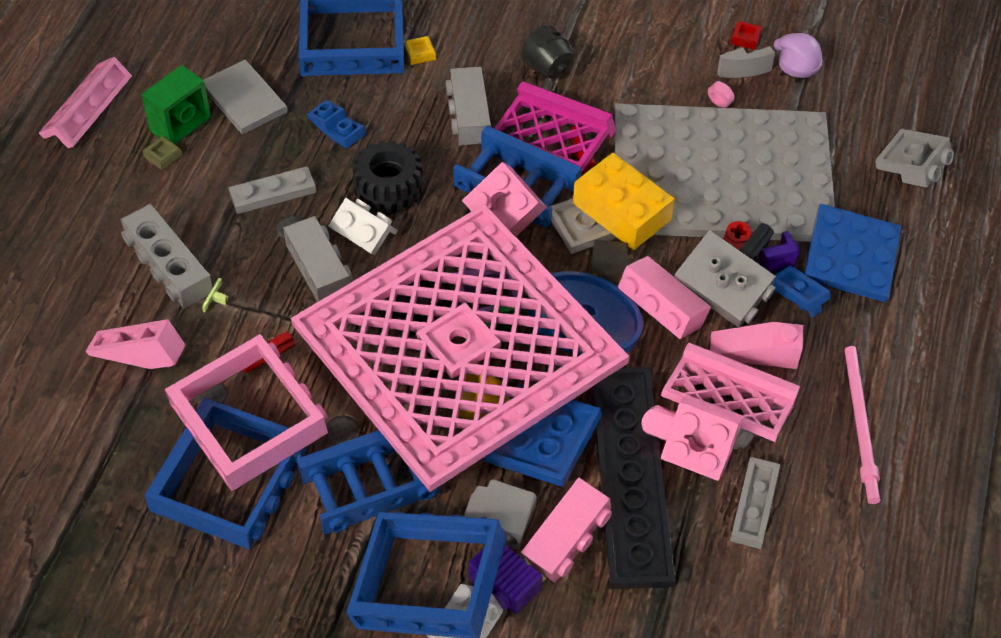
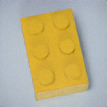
(623, 201)

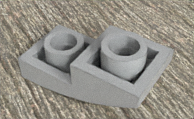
(740, 64)

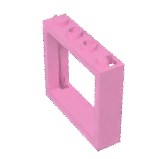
(272, 451)

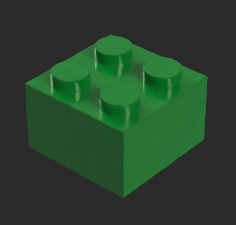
(176, 105)

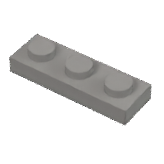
(272, 190)
(755, 503)

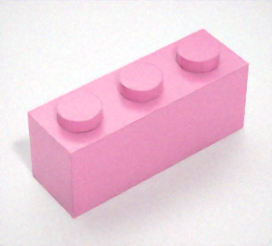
(664, 297)
(567, 530)

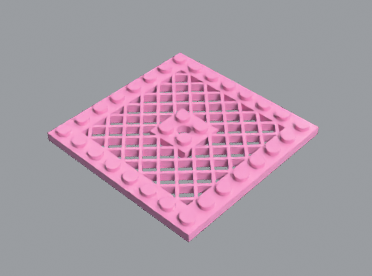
(478, 233)

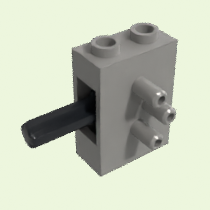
(729, 276)

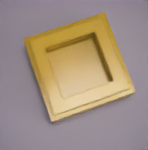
(419, 50)

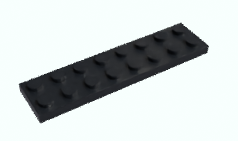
(633, 480)

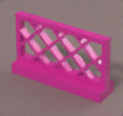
(566, 111)

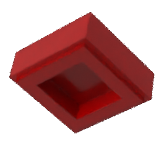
(746, 35)

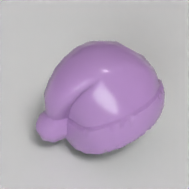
(799, 54)

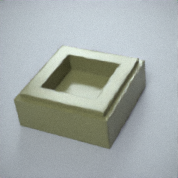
(162, 152)

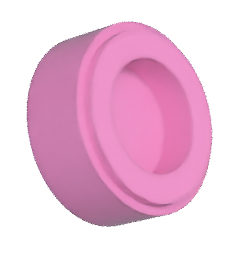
(720, 94)

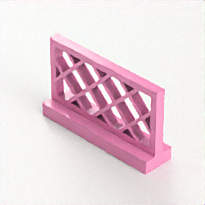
(739, 382)

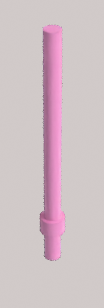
(869, 471)

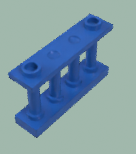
(522, 155)
(344, 458)

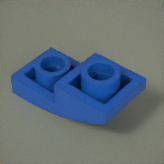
(334, 123)

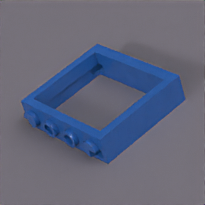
(350, 60)
(182, 456)
(426, 620)

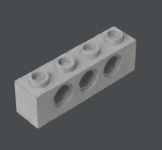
(166, 255)

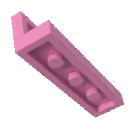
(87, 102)

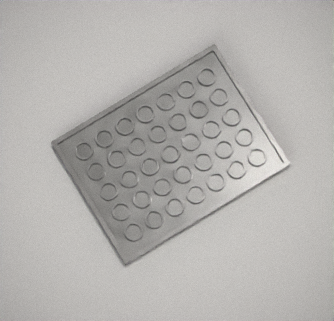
(730, 165)

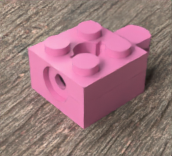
(506, 198)
(695, 435)

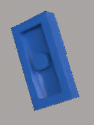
(801, 290)

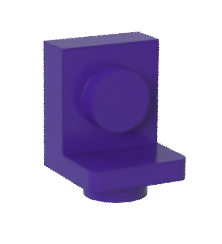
(780, 257)

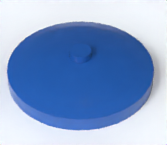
(605, 304)

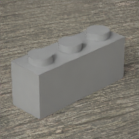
(467, 104)
(316, 257)

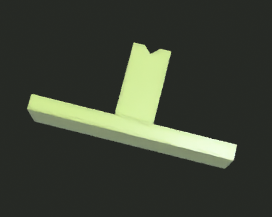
(215, 296)

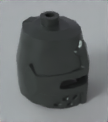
(547, 52)

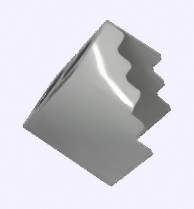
(507, 504)

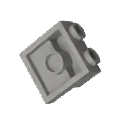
(916, 157)

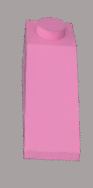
(761, 344)
(140, 345)

